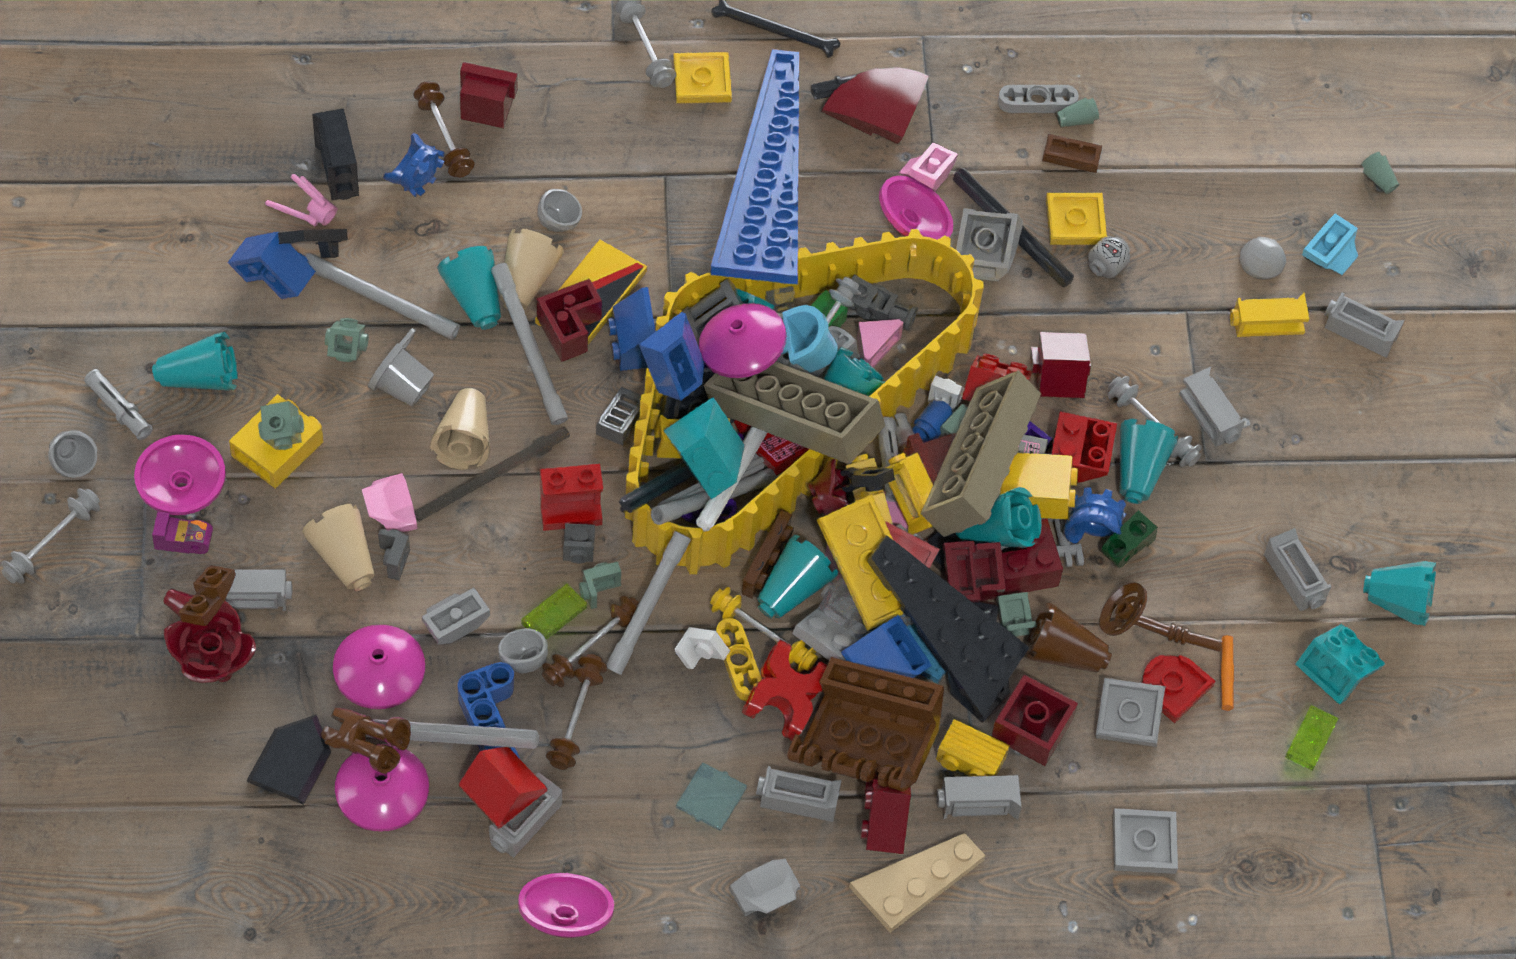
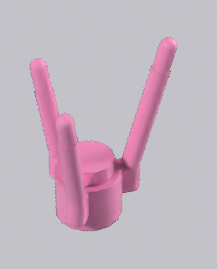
(319, 207)

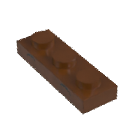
(768, 554)

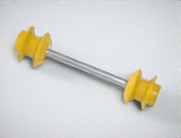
(731, 606)

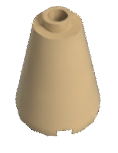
(530, 262)
(463, 432)
(342, 545)

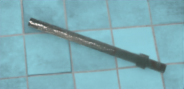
(539, 446)

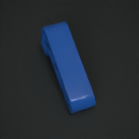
(488, 695)

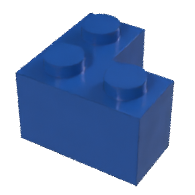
(274, 263)

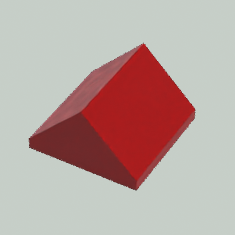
(501, 784)

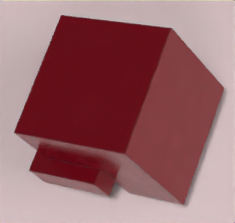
(486, 94)
(1061, 364)
(975, 569)

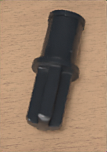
(826, 88)

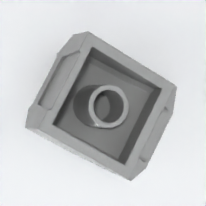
(990, 240)

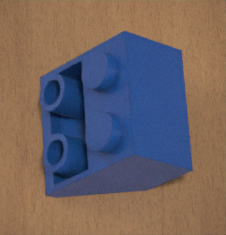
(674, 358)
(889, 649)

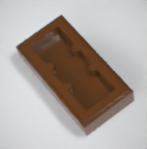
(1072, 153)

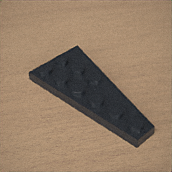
(956, 631)

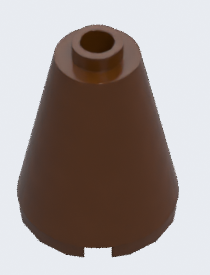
(1066, 643)

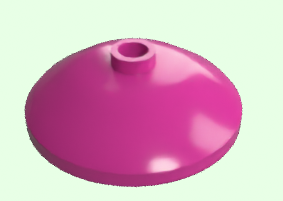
(914, 206)
(742, 340)
(178, 461)
(382, 681)
(383, 803)
(566, 905)

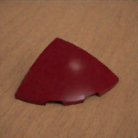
(878, 101)

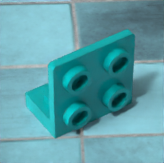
(1339, 662)

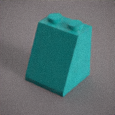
(708, 447)

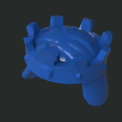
(416, 167)
(1094, 516)

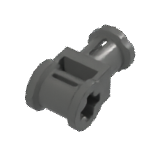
(886, 307)

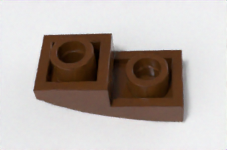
(210, 594)

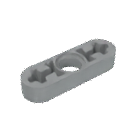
(1029, 105)

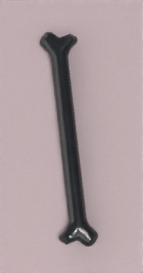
(825, 45)

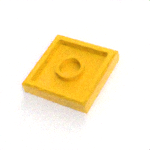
(702, 77)
(1075, 218)

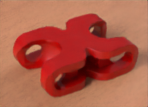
(785, 690)

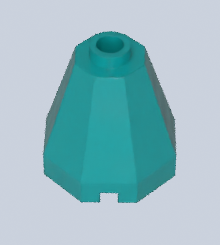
(1403, 590)

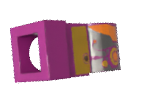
(181, 534)

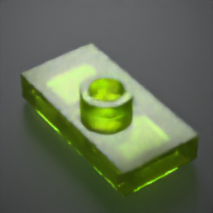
(555, 612)
(1311, 737)

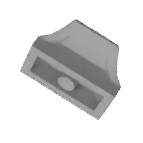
(456, 616)
(765, 887)

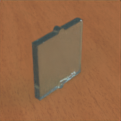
(711, 796)

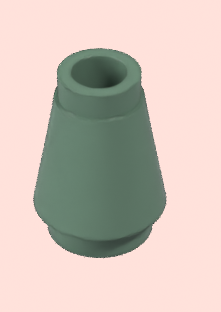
(1079, 113)
(1380, 172)

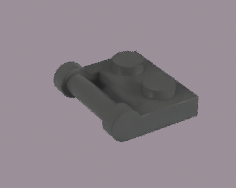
(726, 290)

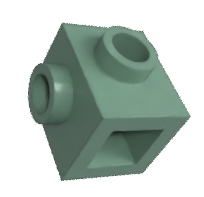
(339, 346)
(281, 425)

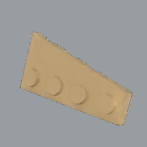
(912, 883)

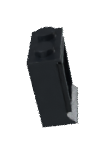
(337, 153)

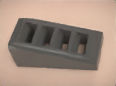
(613, 432)

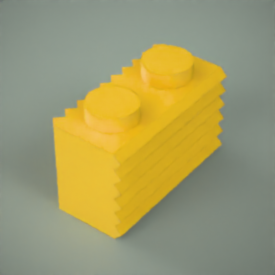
(971, 751)

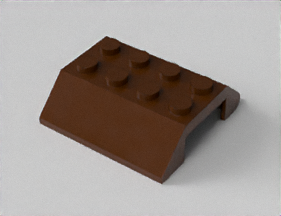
(871, 725)

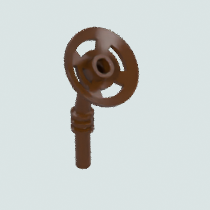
(1133, 616)

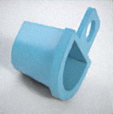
(808, 338)

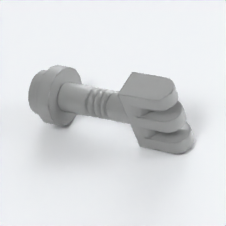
(1065, 548)

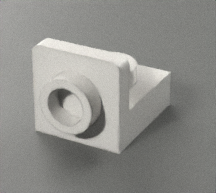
(946, 391)
(698, 644)

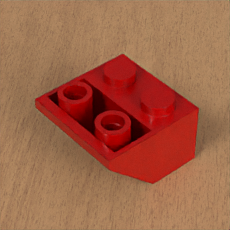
(987, 369)
(1087, 441)

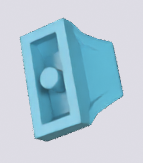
(1333, 245)

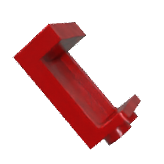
(571, 496)

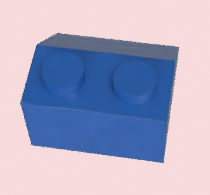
(631, 325)

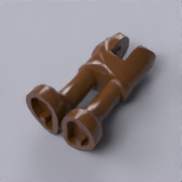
(354, 731)

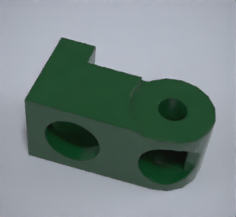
(1133, 539)

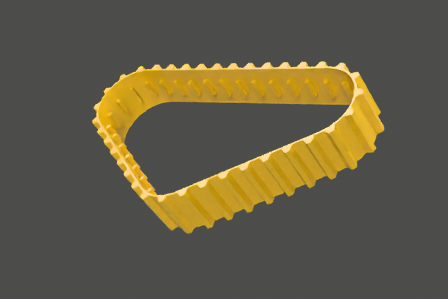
(874, 262)

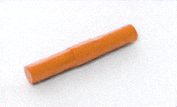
(1227, 673)

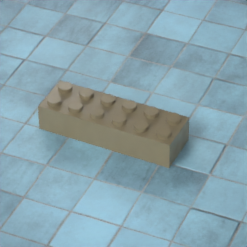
(801, 409)
(981, 454)

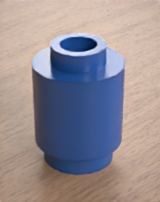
(931, 420)

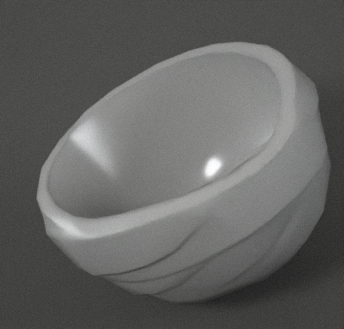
(559, 210)
(1262, 258)
(72, 453)
(523, 650)

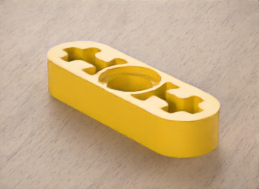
(741, 647)

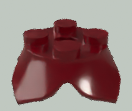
(828, 490)
(192, 644)

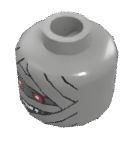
(1109, 257)

